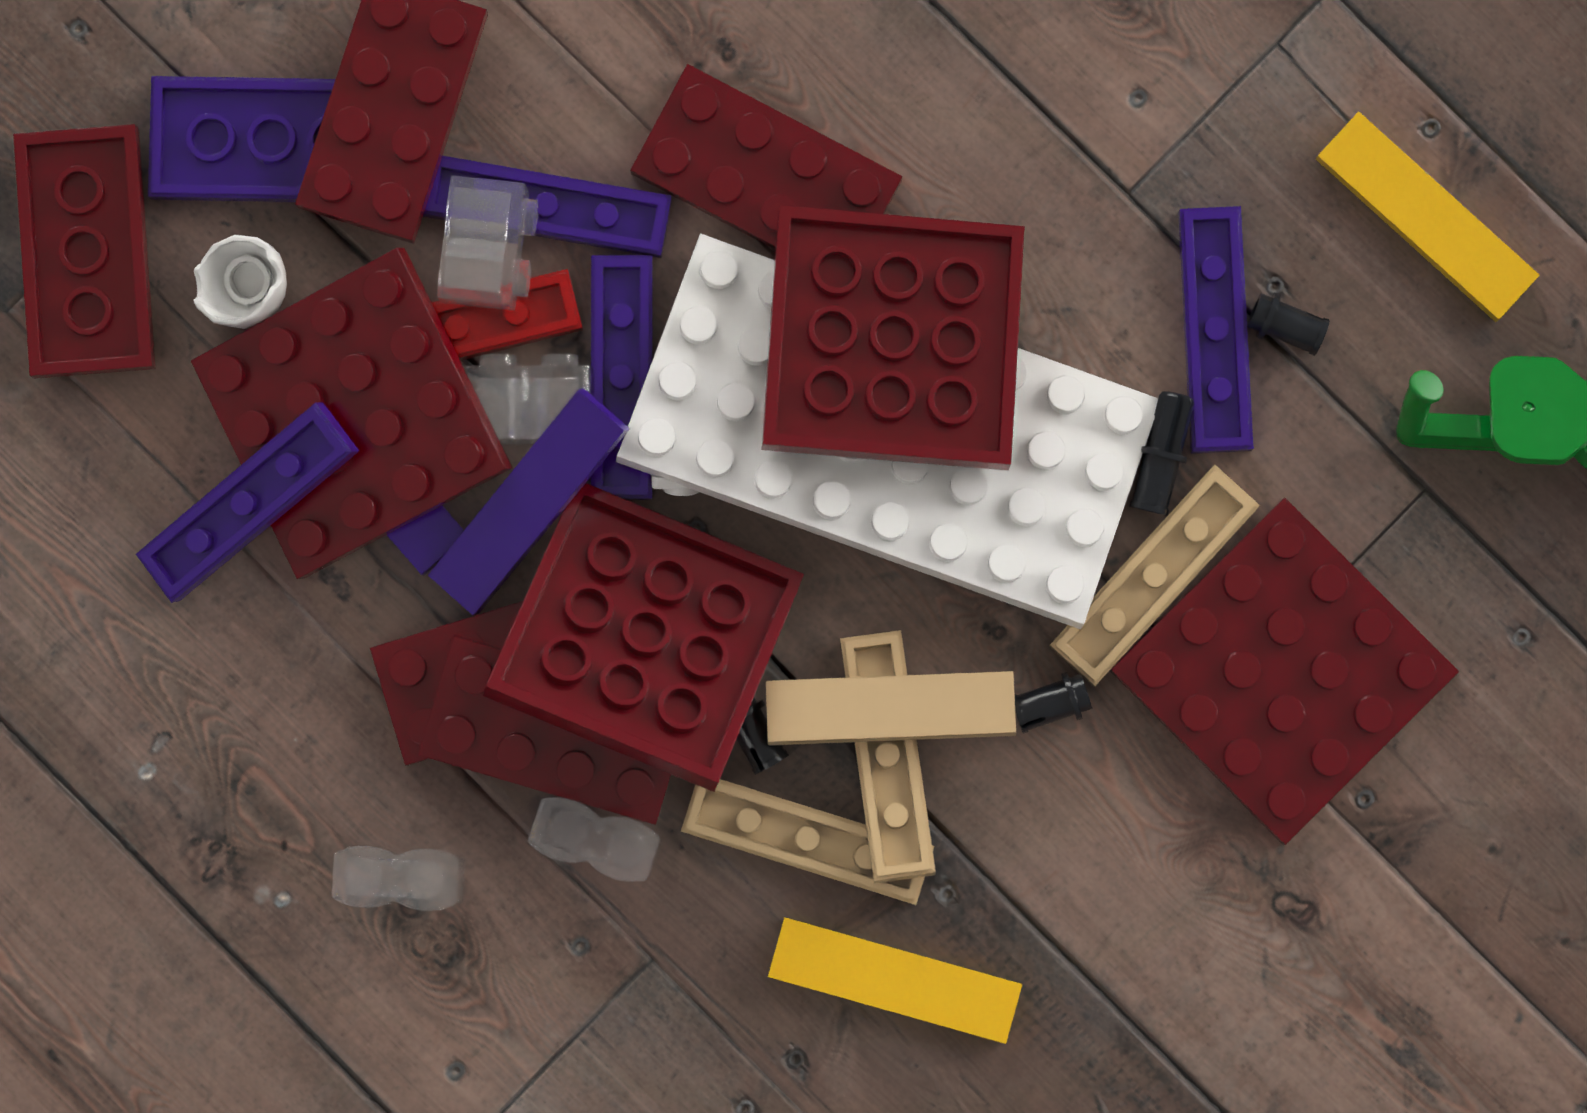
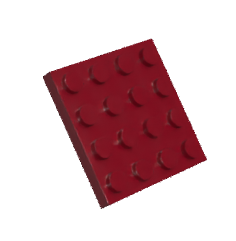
(893, 338)
(390, 382)
(644, 636)
(1284, 671)

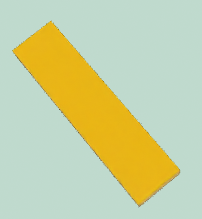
(1427, 216)
(895, 980)

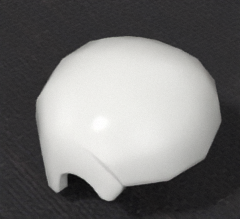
(240, 282)

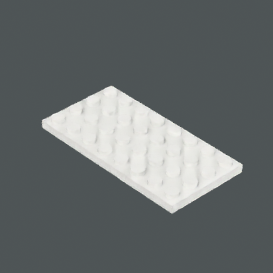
(1010, 534)

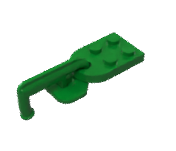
(1533, 415)

